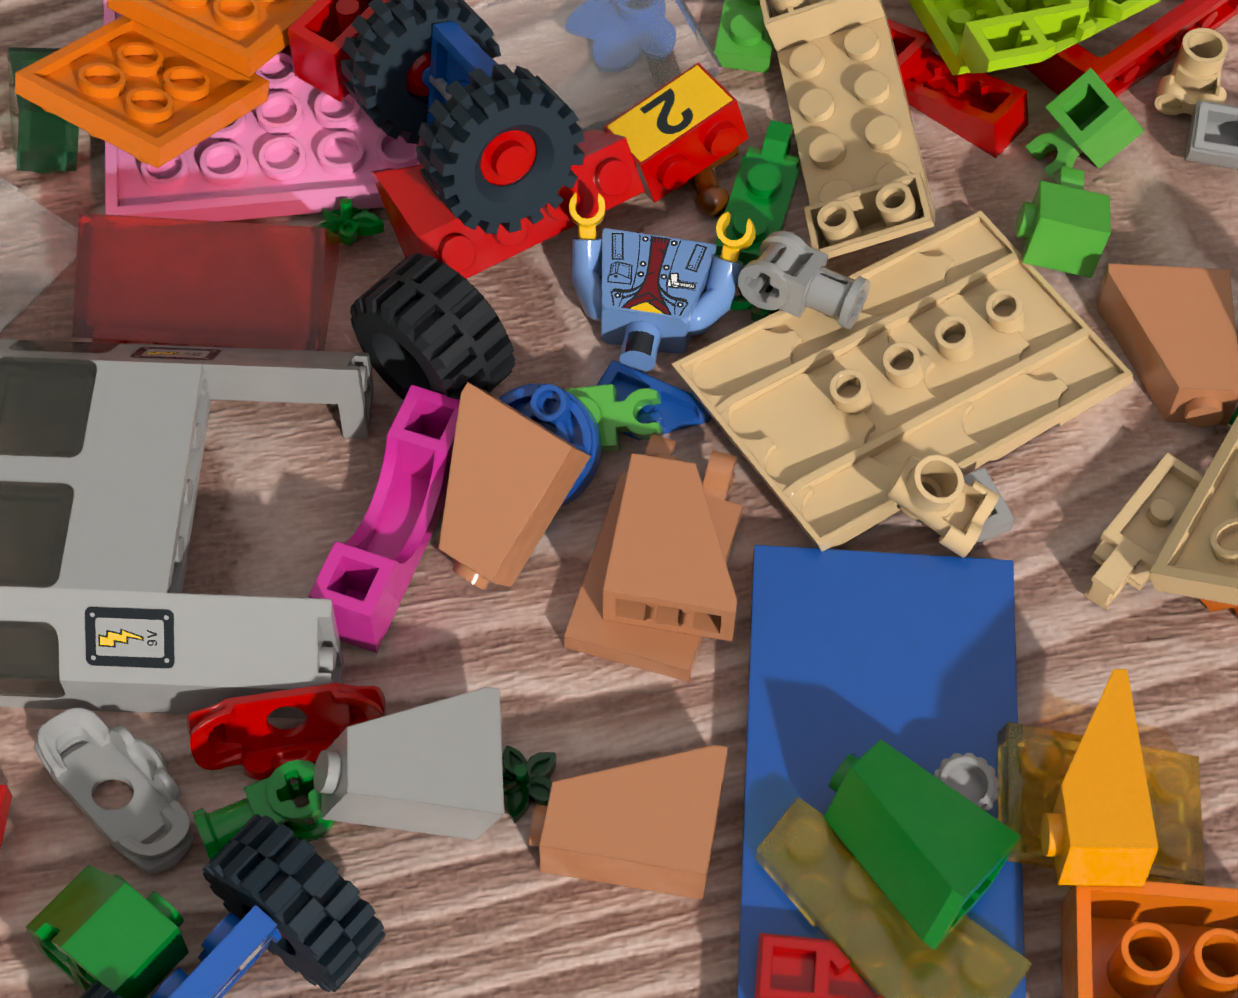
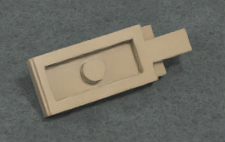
(1141, 530)

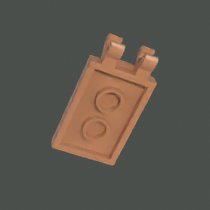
(640, 646)

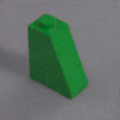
(917, 838)

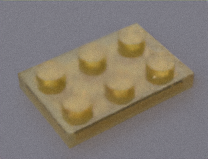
(1030, 778)

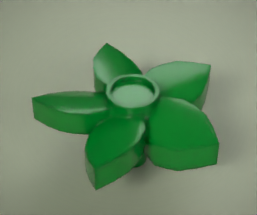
(350, 222)

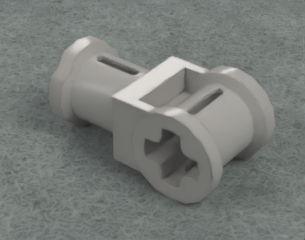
(801, 281)

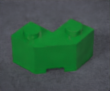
(110, 934)

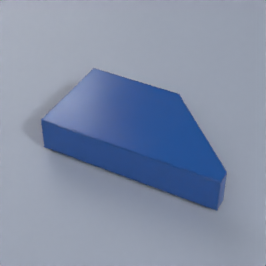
(677, 407)

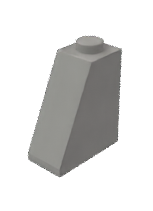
(419, 769)

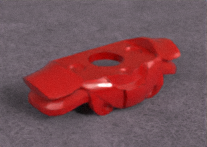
(240, 734)

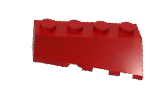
(430, 228)

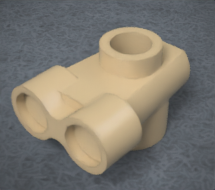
(1194, 73)
(939, 497)

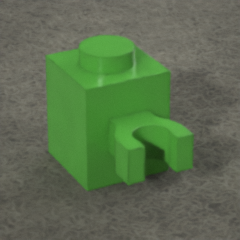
(1090, 123)
(1064, 225)

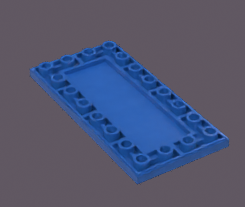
(859, 655)

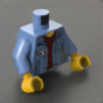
(653, 287)

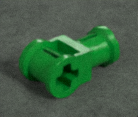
(270, 798)

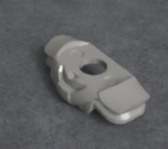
(84, 753)

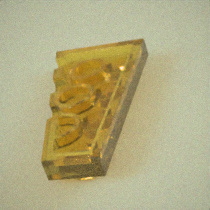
(863, 923)

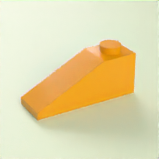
(1103, 811)

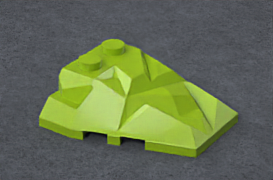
(1014, 33)

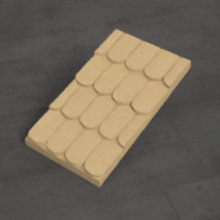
(947, 359)

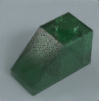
(39, 139)

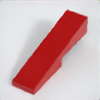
(971, 105)

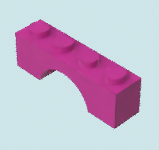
(377, 563)

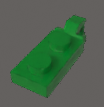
(763, 190)

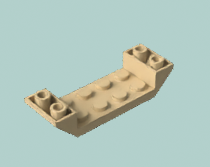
(850, 123)

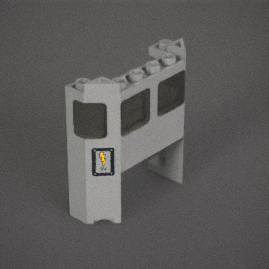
(101, 519)

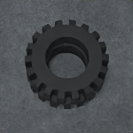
(431, 330)

